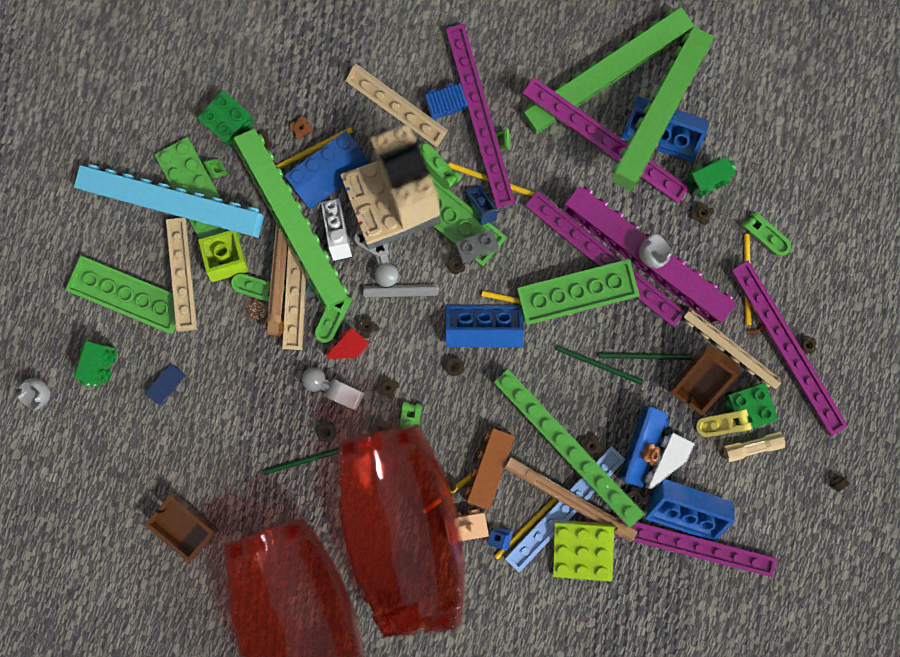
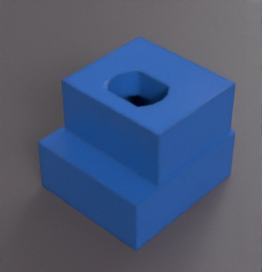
(505, 535)

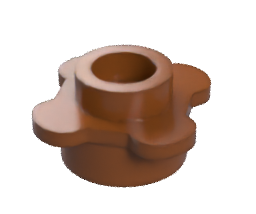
(301, 132)
(650, 453)

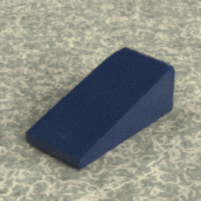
(481, 205)
(165, 385)

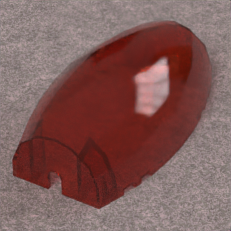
(402, 531)
(289, 596)

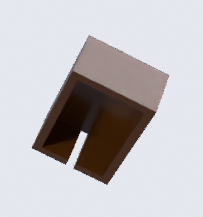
(705, 378)
(181, 527)

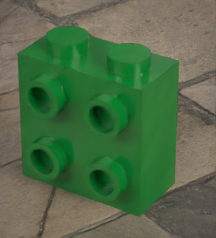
(226, 118)
(715, 174)
(95, 363)
(756, 401)

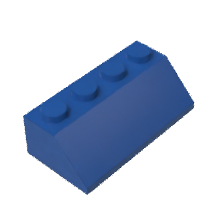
(682, 135)
(321, 172)
(484, 326)
(647, 431)
(690, 510)

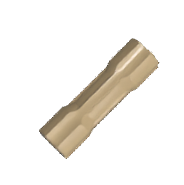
(767, 443)

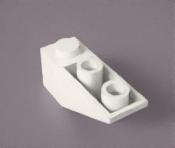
(336, 229)
(672, 456)

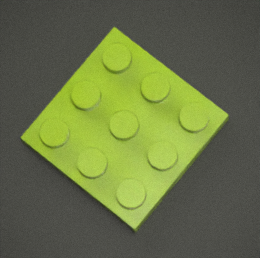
(583, 550)

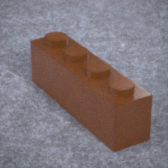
(490, 468)

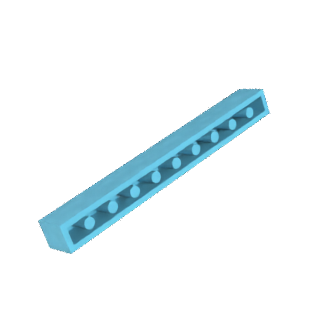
(169, 201)

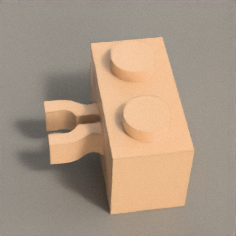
(473, 524)

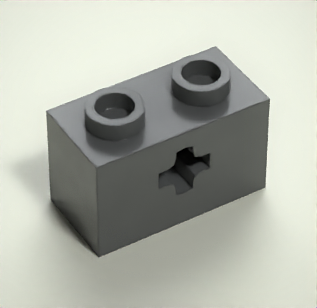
(477, 246)

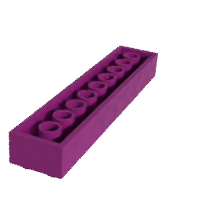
(627, 239)

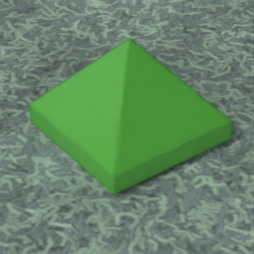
(503, 139)
(215, 168)

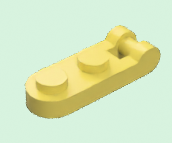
(723, 424)

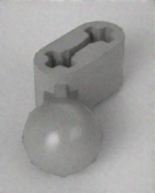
(385, 273)
(314, 380)

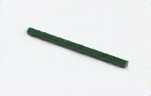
(645, 356)
(600, 365)
(301, 461)

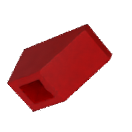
(349, 346)

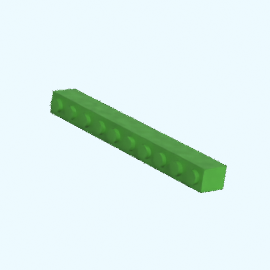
(614, 65)
(661, 110)
(290, 219)
(569, 448)

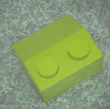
(223, 255)

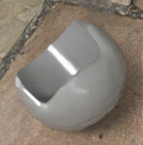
(655, 251)
(34, 393)

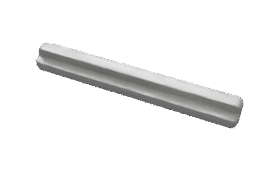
(401, 291)

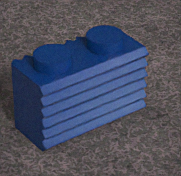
(446, 101)

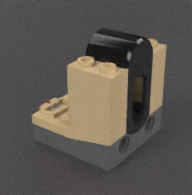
(393, 192)

